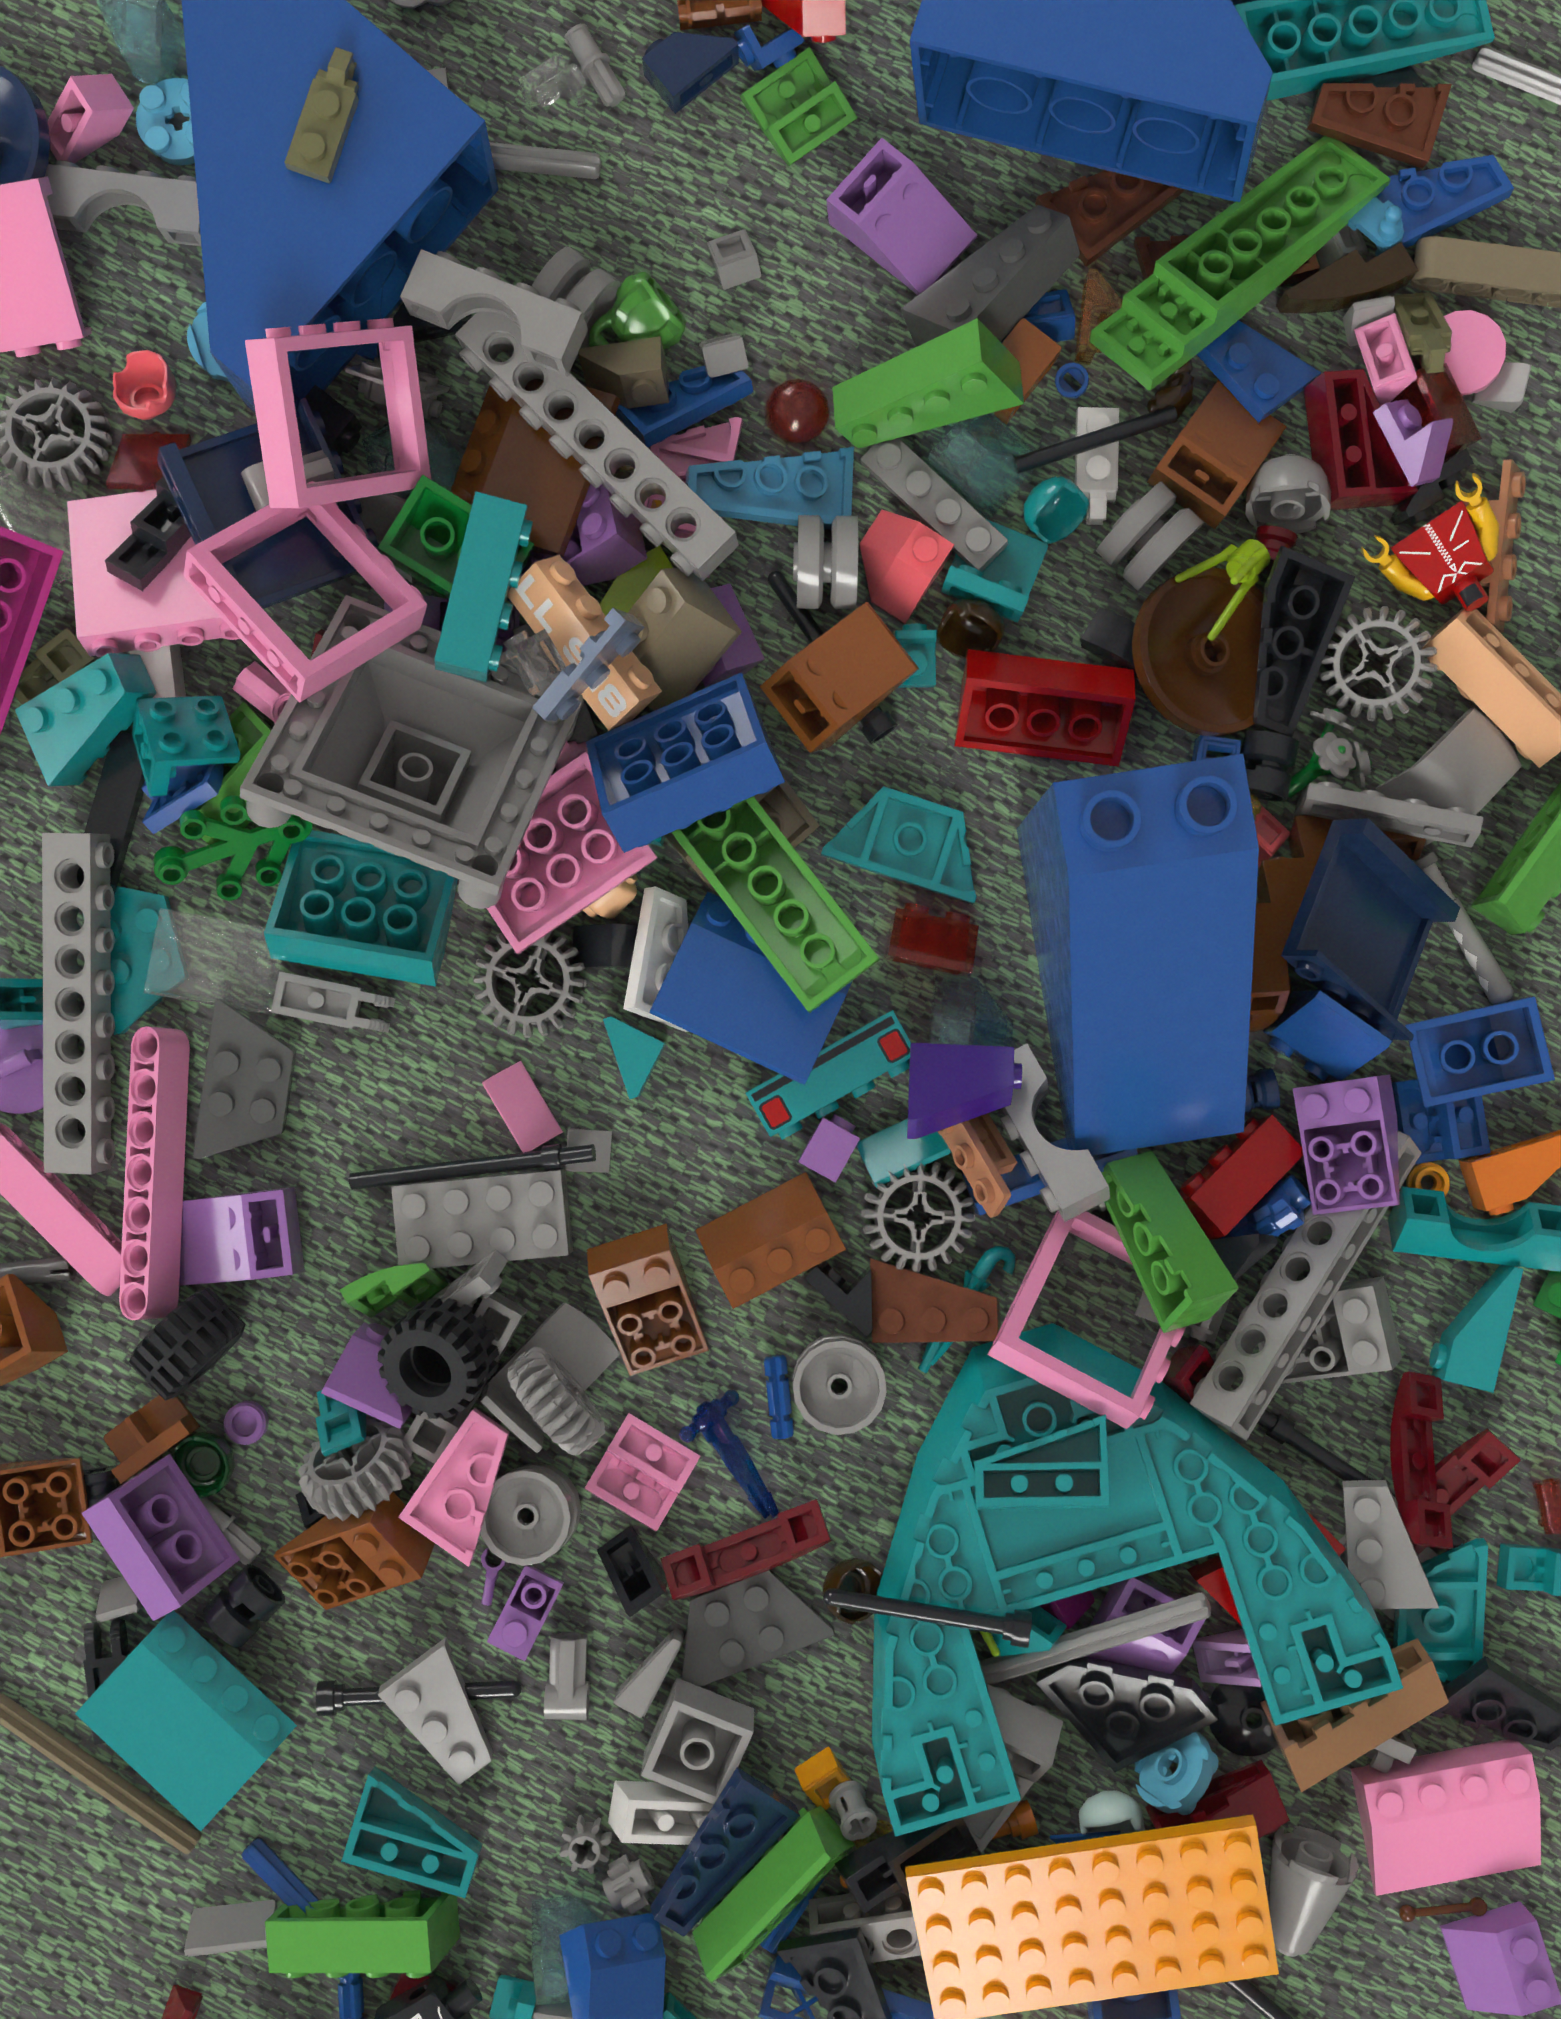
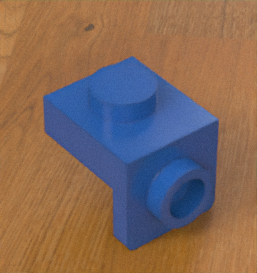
(777, 50)

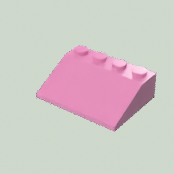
(563, 859)
(1450, 1816)

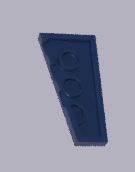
(729, 1841)

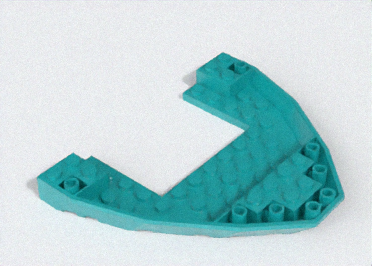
(1173, 1498)

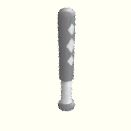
(1470, 941)

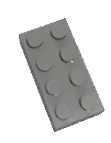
(472, 1216)

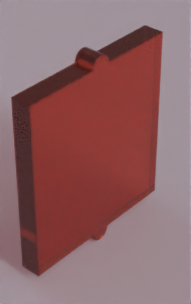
(136, 460)

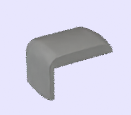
(1460, 768)
(570, 1339)

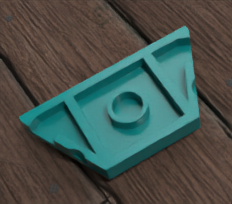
(908, 843)
(134, 928)
(1455, 1629)

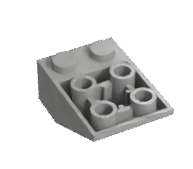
(1351, 1336)

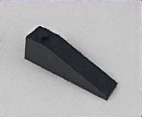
(1297, 624)

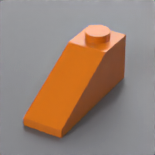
(1511, 1172)

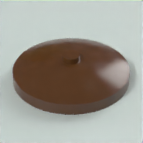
(1187, 677)

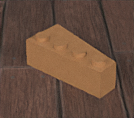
(1337, 1737)

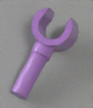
(491, 1576)

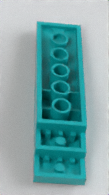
(1358, 38)

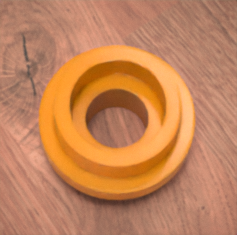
(1438, 1174)

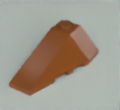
(27, 1331)

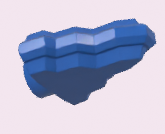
(1276, 1211)

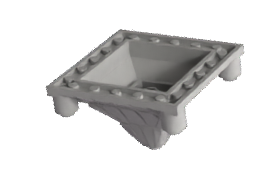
(412, 759)

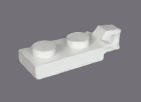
(1098, 468)

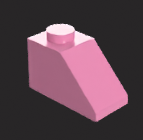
(87, 116)

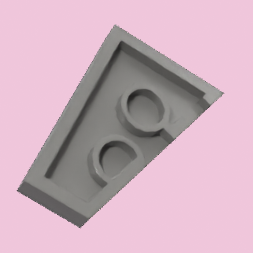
(1381, 1549)

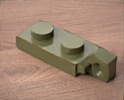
(325, 119)
(1423, 329)

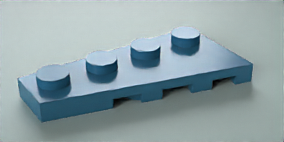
(778, 487)

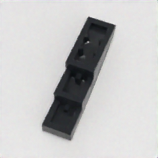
(154, 540)

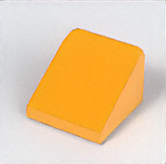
(820, 1776)

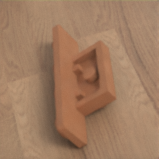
(1505, 563)
(983, 1158)

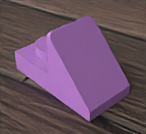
(1416, 448)

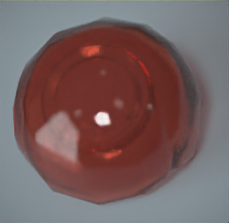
(796, 411)

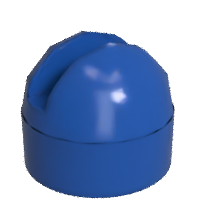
(1079, 373)

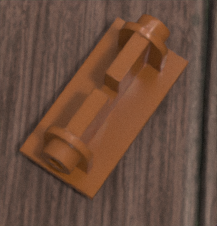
(712, 13)

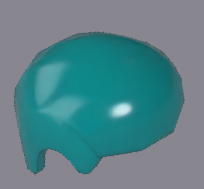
(1055, 509)

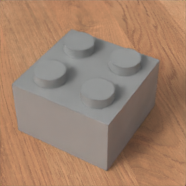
(697, 1741)

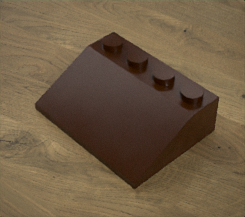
(522, 466)

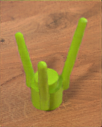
(1242, 567)

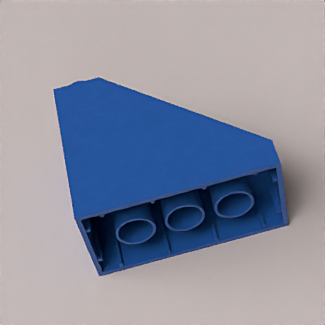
(1099, 83)
(291, 243)
(1146, 949)

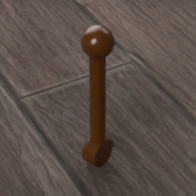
(1476, 1906)

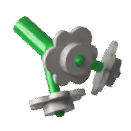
(1332, 754)

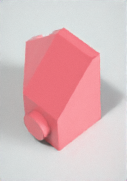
(901, 562)

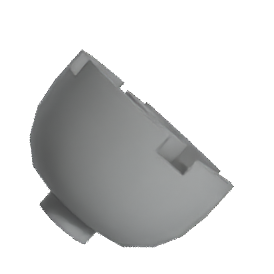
(1296, 492)

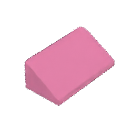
(1386, 357)
(522, 1107)

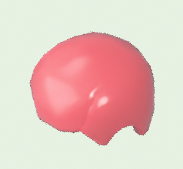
(144, 385)

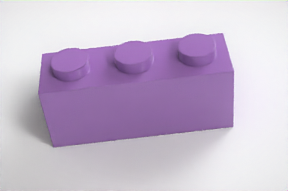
(161, 1537)

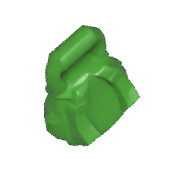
(640, 313)

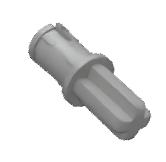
(594, 65)
(242, 1543)

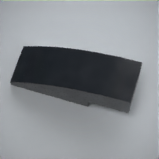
(879, 1867)

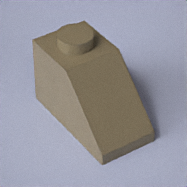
(628, 369)

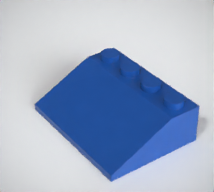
(682, 763)
(738, 1000)

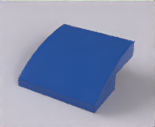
(186, 791)
(1441, 1130)

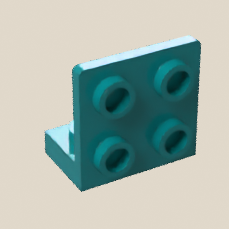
(1005, 580)
(181, 734)

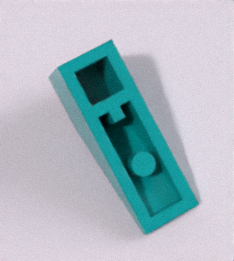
(1476, 1338)

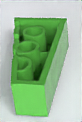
(929, 387)
(1165, 1243)
(363, 1936)

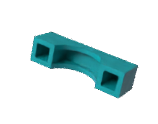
(1431, 1228)

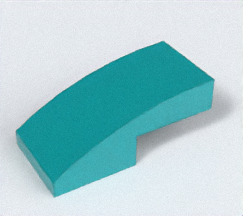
(338, 1425)
(1529, 1568)

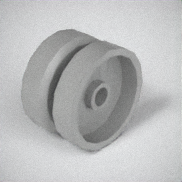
(569, 277)
(1148, 535)
(826, 562)
(837, 1409)
(555, 1510)

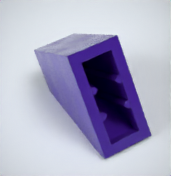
(957, 1084)

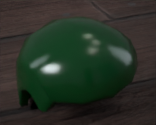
(205, 1462)

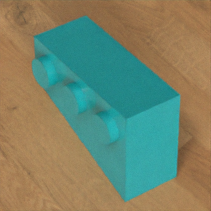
(1048, 1473)

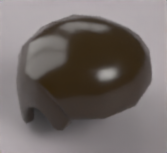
(970, 625)
(854, 1576)

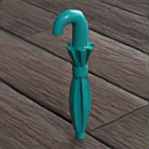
(976, 1281)

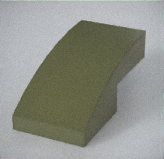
(54, 663)

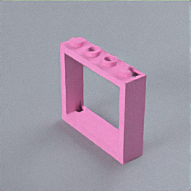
(279, 424)
(264, 636)
(1057, 1374)

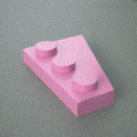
(458, 1488)

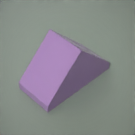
(1225, 1659)

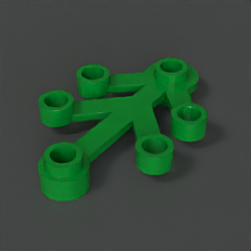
(234, 841)

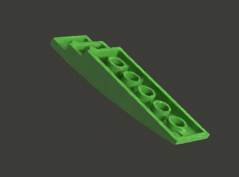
(1236, 261)
(778, 901)

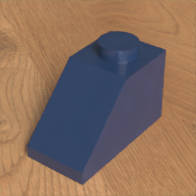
(687, 65)

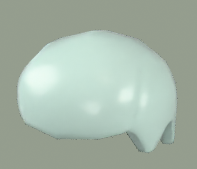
(1111, 1813)

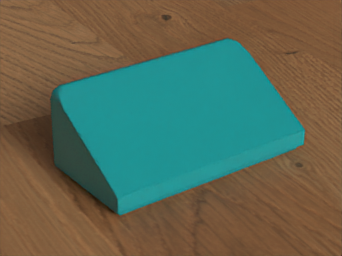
(891, 1150)

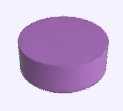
(246, 1422)

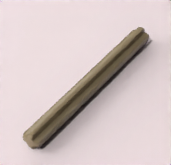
(97, 1776)

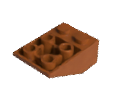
(1216, 455)
(839, 678)
(646, 1299)
(42, 1506)
(357, 1556)

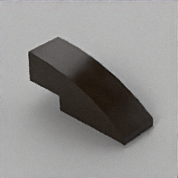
(1350, 282)

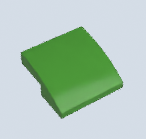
(798, 107)
(385, 1287)

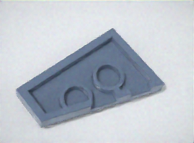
(596, 654)

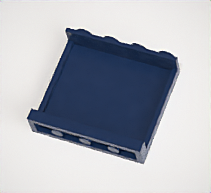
(214, 496)
(1365, 924)

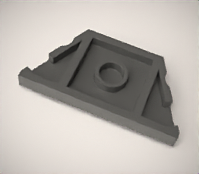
(243, 1083)
(746, 1627)

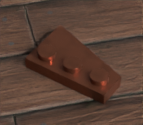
(1384, 120)
(926, 1309)

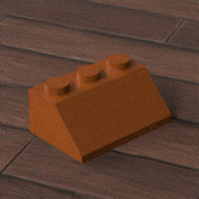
(769, 1240)

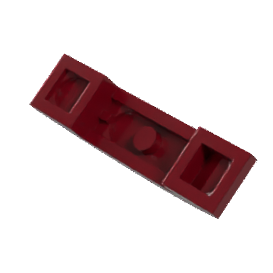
(1413, 1463)
(1470, 1467)
(746, 1552)

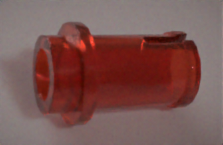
(1549, 1504)

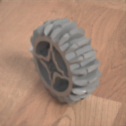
(59, 406)
(1360, 633)
(523, 999)
(916, 1249)
(555, 1401)
(357, 1475)

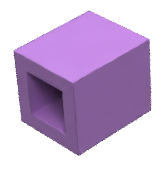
(830, 1147)

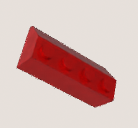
(1044, 707)

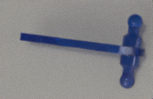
(711, 1423)

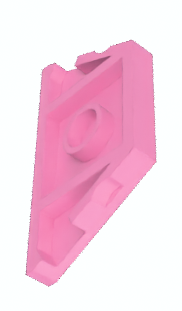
(696, 447)

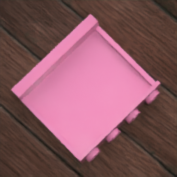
(34, 279)
(117, 615)

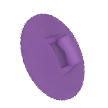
(21, 1069)

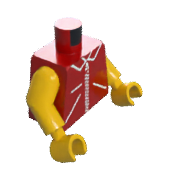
(1446, 554)

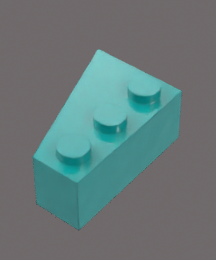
(83, 714)
(409, 1839)

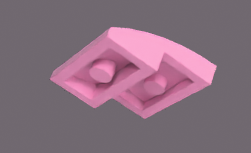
(642, 1472)

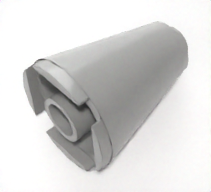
(1306, 1886)

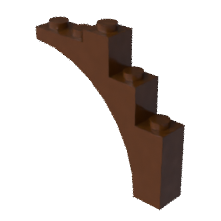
(1280, 894)

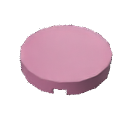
(1475, 352)

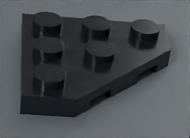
(1126, 1708)

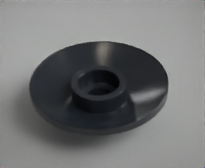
(1231, 1727)

